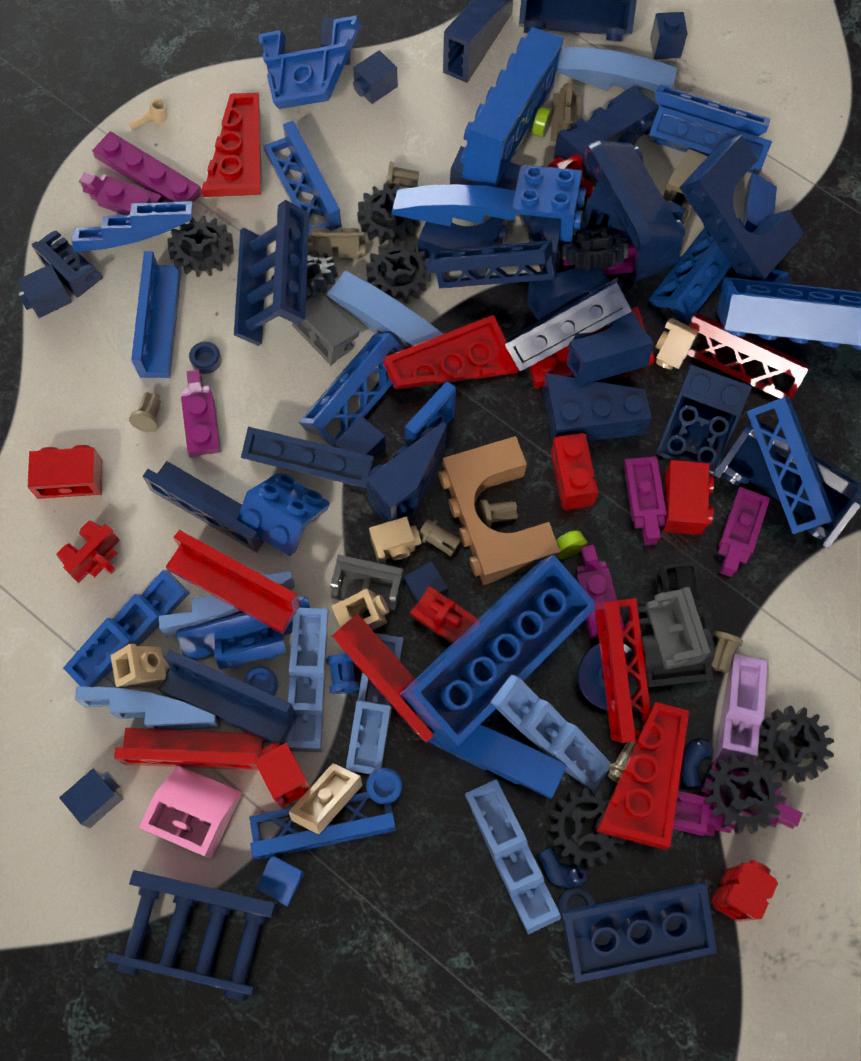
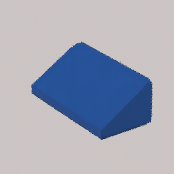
(758, 202)

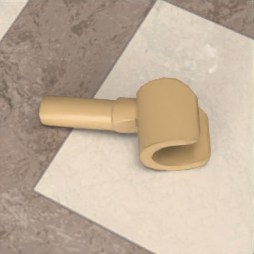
(156, 113)

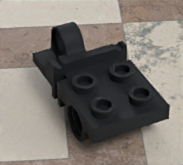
(670, 579)

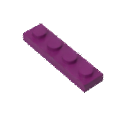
(145, 170)

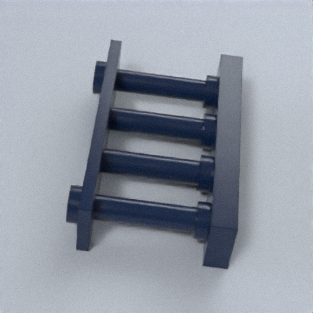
(289, 273)
(185, 897)

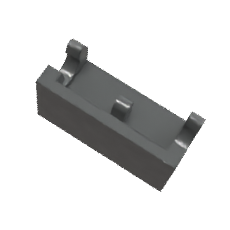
(327, 329)
(356, 575)
(677, 628)

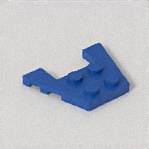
(307, 74)

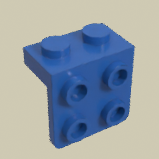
(551, 194)
(281, 510)

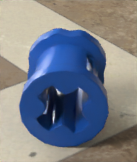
(342, 674)

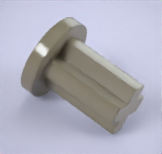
(402, 176)
(144, 417)
(496, 512)
(724, 650)

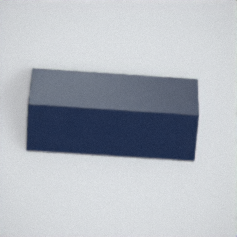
(639, 932)

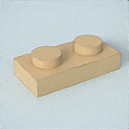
(325, 798)

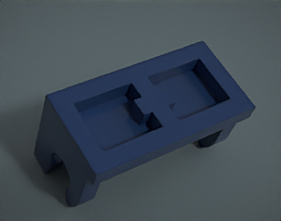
(69, 266)

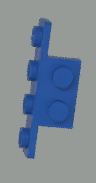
(234, 639)

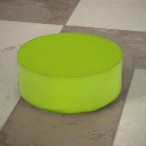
(541, 121)
(570, 544)

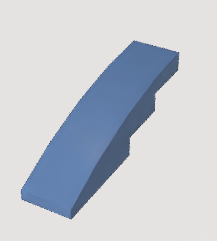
(608, 68)
(381, 311)
(211, 608)
(307, 678)
(157, 710)
(371, 720)
(551, 732)
(512, 856)

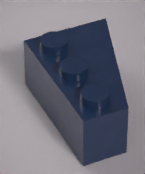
(594, 408)

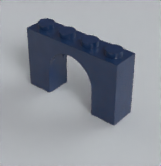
(711, 195)
(489, 233)
(600, 355)

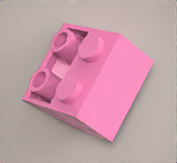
(191, 811)

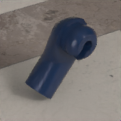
(693, 755)
(559, 873)

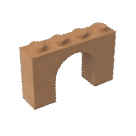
(494, 553)

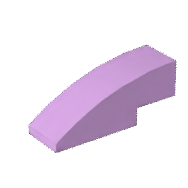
(742, 708)

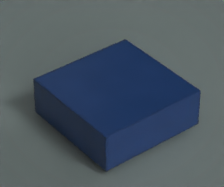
(422, 578)

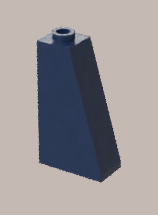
(472, 36)

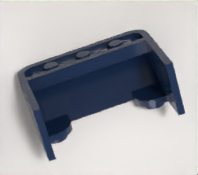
(599, 17)
(637, 205)
(747, 464)

